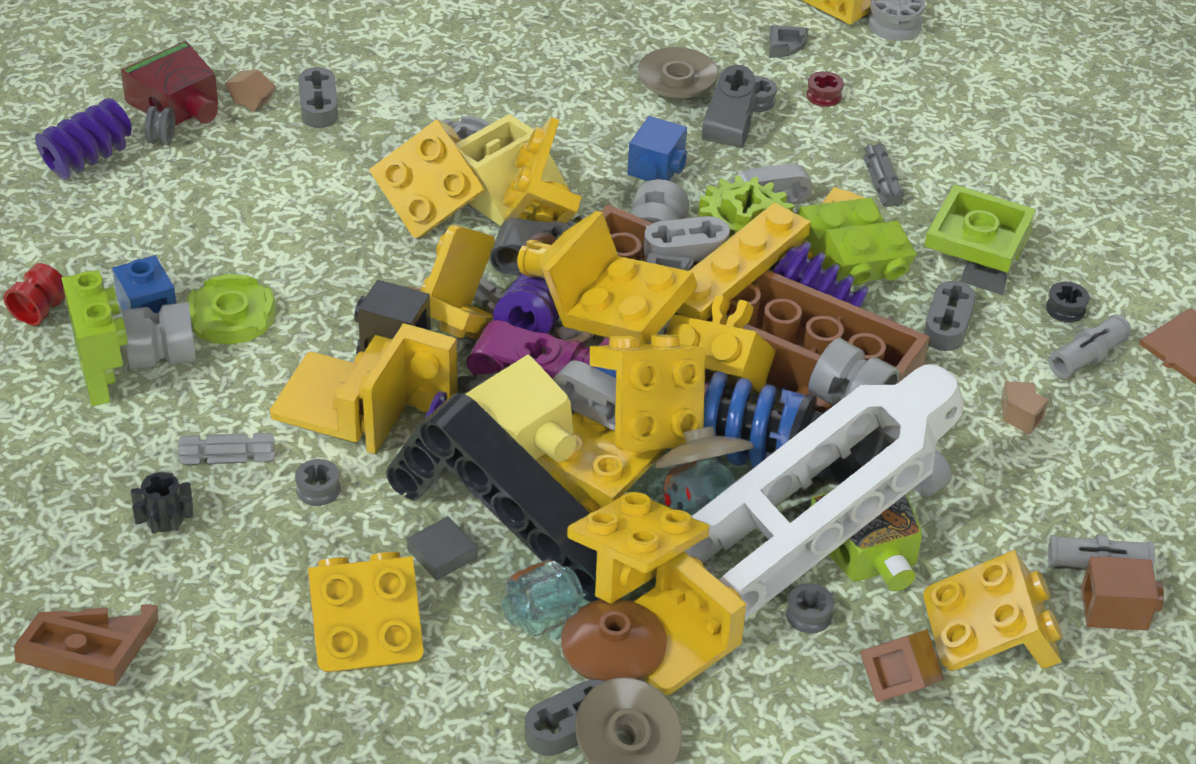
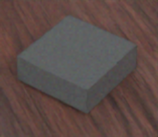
(442, 548)

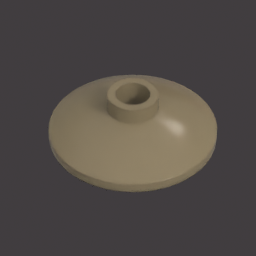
(677, 72)
(702, 445)
(631, 708)

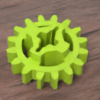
(739, 201)

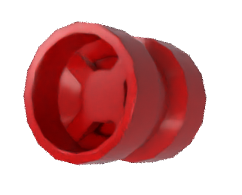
(33, 297)

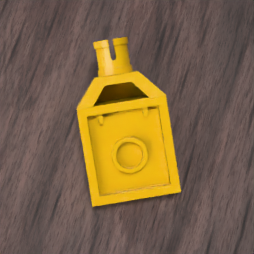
(602, 290)

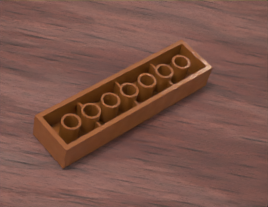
(796, 317)

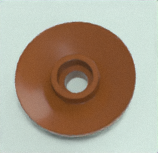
(614, 641)

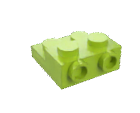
(981, 228)
(858, 240)
(95, 331)

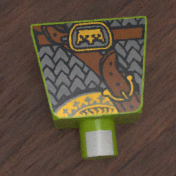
(882, 547)

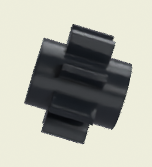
(162, 502)

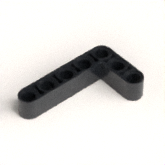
(501, 475)

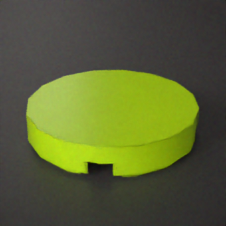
(231, 320)

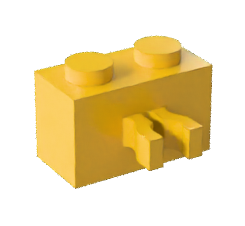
(727, 345)

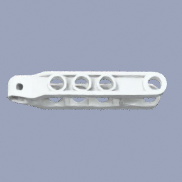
(793, 548)

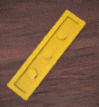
(744, 258)

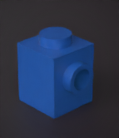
(657, 150)
(143, 285)

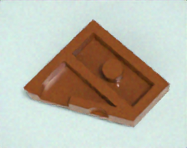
(85, 642)

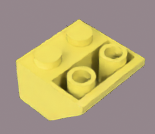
(492, 157)

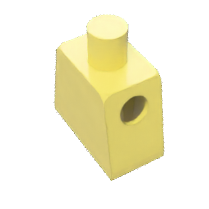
(529, 409)

